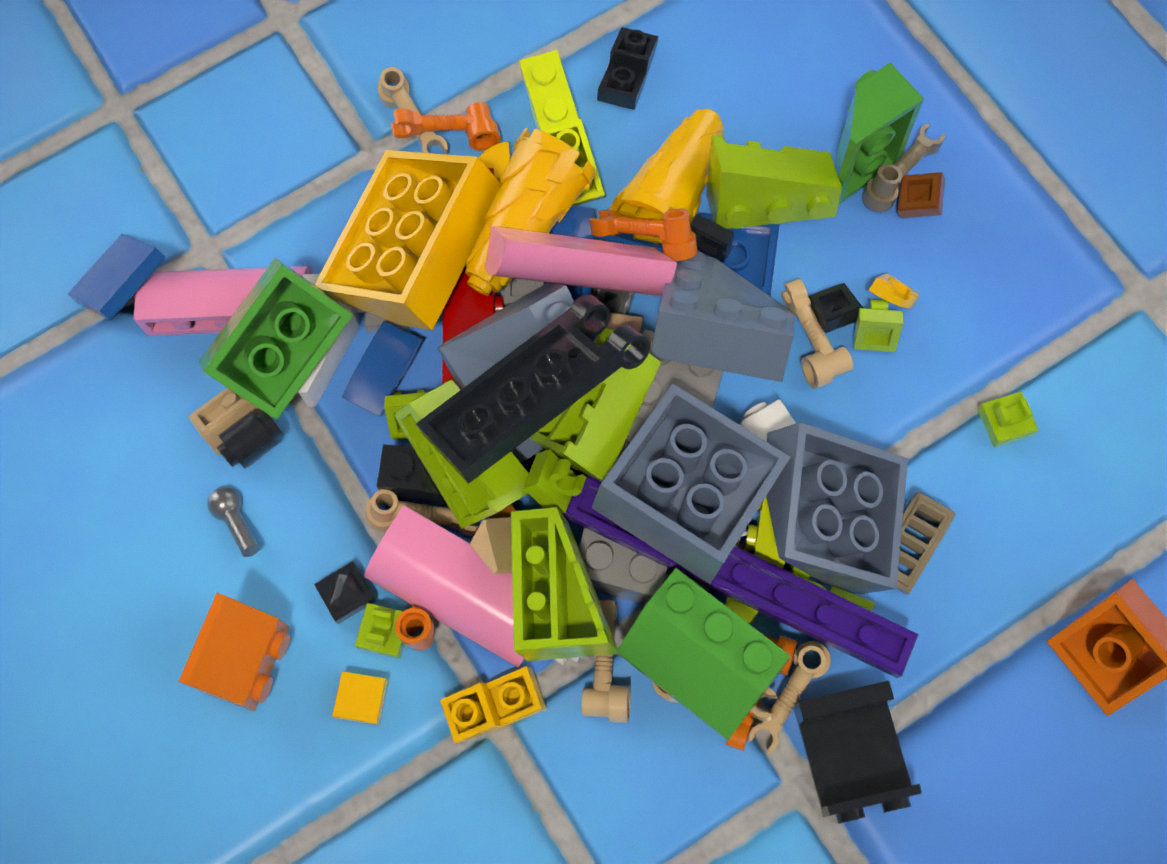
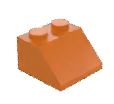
(1116, 647)
(236, 653)

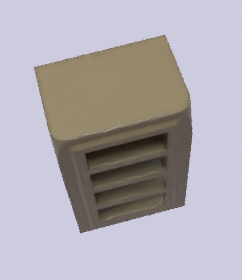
(934, 513)

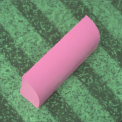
(578, 261)
(194, 299)
(446, 581)

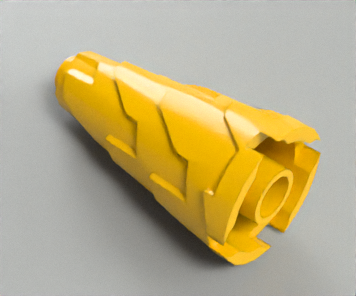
(673, 174)
(533, 196)

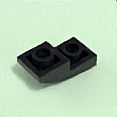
(627, 68)

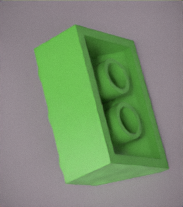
(875, 127)
(275, 339)
(702, 654)

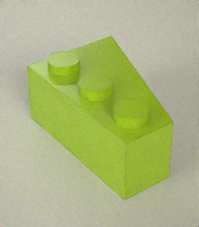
(769, 185)
(599, 422)
(468, 502)
(552, 592)

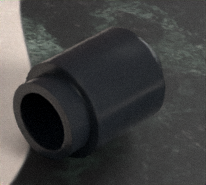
(249, 438)

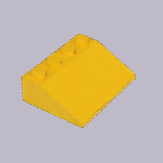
(410, 236)

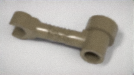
(883, 188)

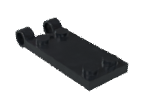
(530, 387)

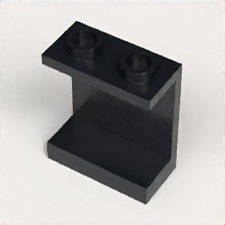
(854, 752)

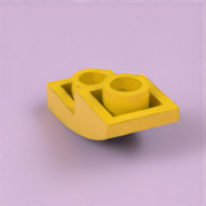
(493, 705)

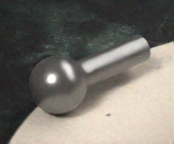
(226, 505)

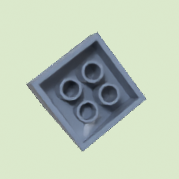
(722, 322)
(500, 334)
(690, 482)
(838, 508)

